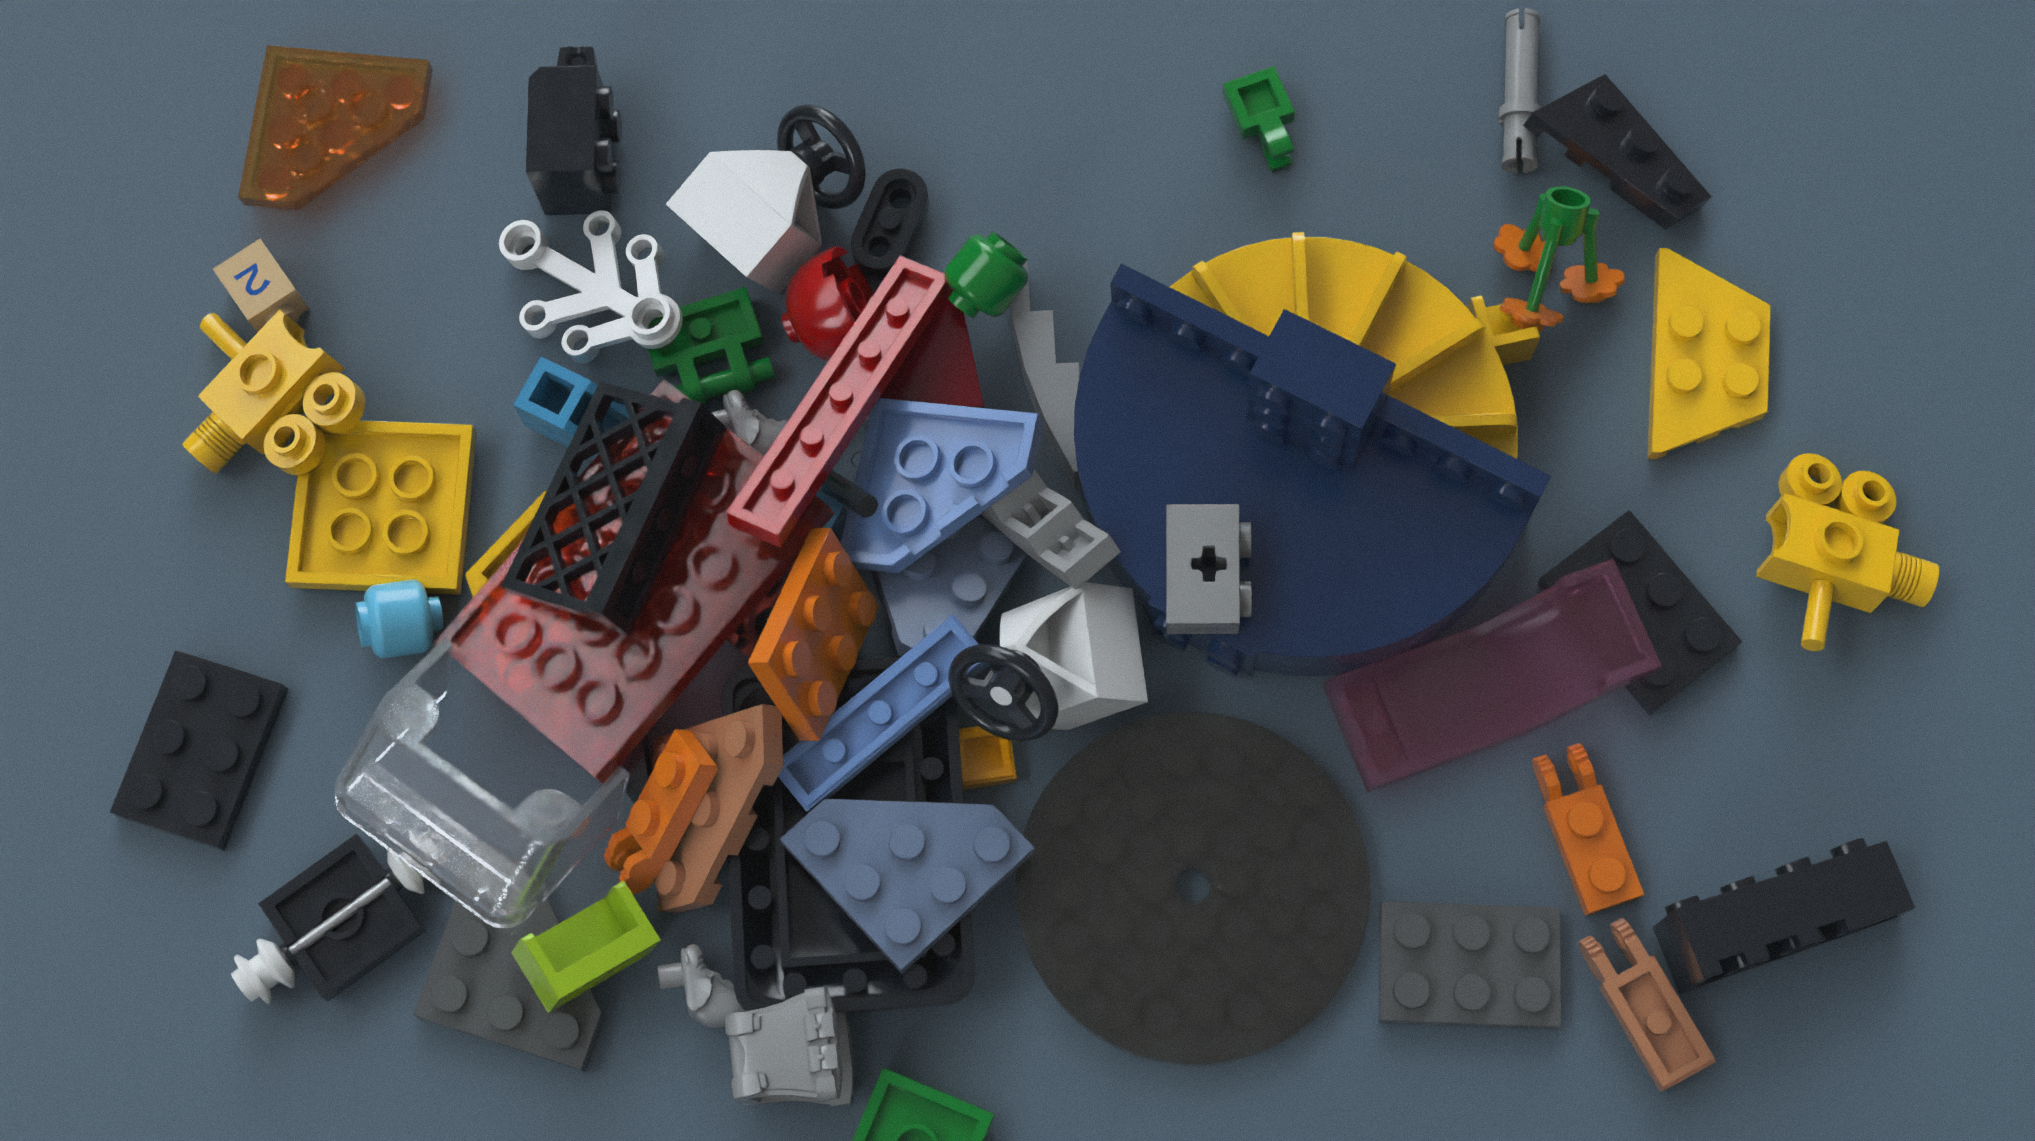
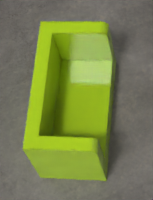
(586, 948)

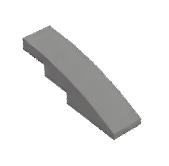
(1048, 383)
(1052, 531)

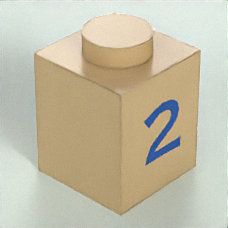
(259, 285)

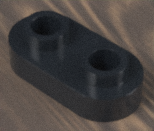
(888, 225)

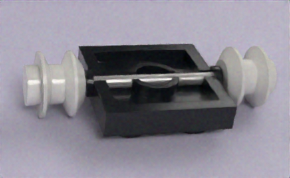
(334, 922)

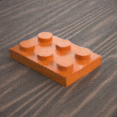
(814, 634)

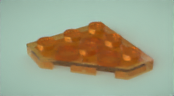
(324, 118)

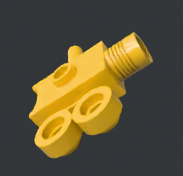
(266, 392)
(1840, 550)

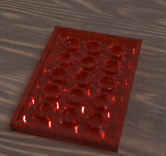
(606, 689)

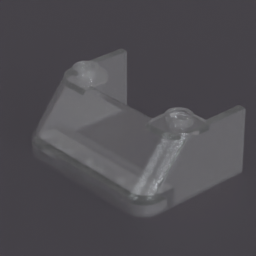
(448, 825)

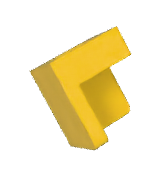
(1509, 340)

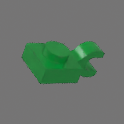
(1261, 109)

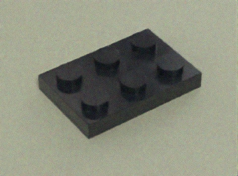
(1674, 613)
(199, 750)

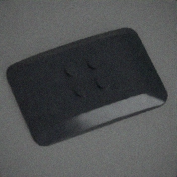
(788, 927)

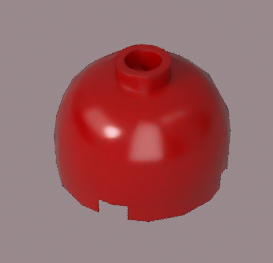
(824, 302)

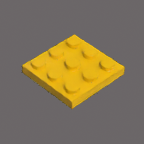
(384, 508)

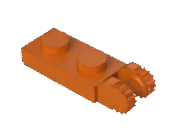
(661, 811)
(1587, 835)

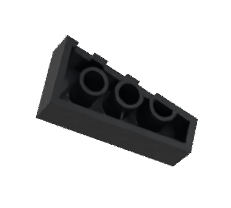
(1781, 914)

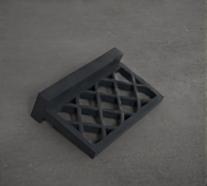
(648, 516)

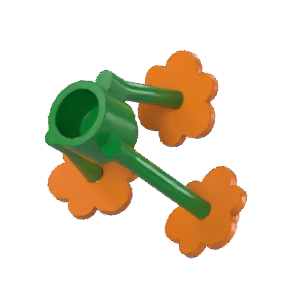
(1563, 217)

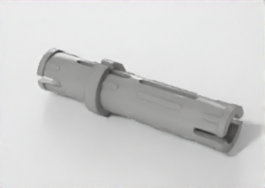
(1520, 90)

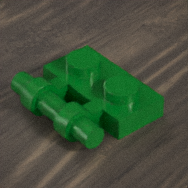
(710, 331)

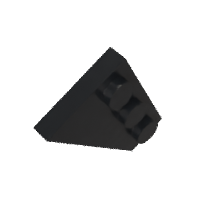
(1617, 141)

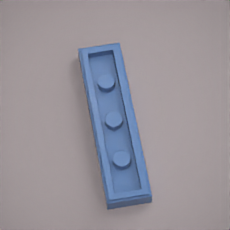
(877, 716)

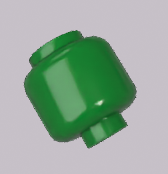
(986, 275)

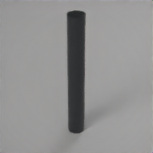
(849, 494)

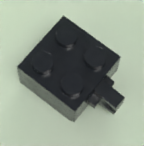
(572, 135)

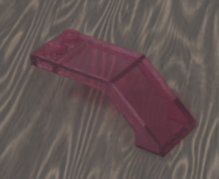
(1493, 678)

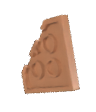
(747, 757)

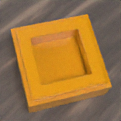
(985, 759)

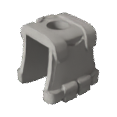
(792, 1052)

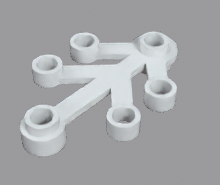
(598, 289)

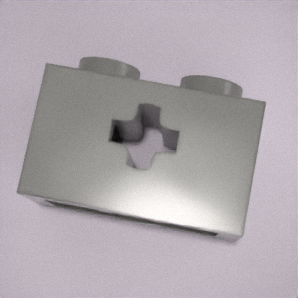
(1201, 533)

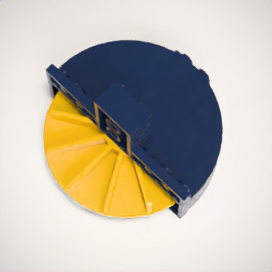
(1343, 419)

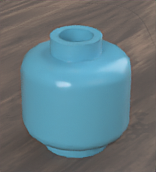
(398, 619)

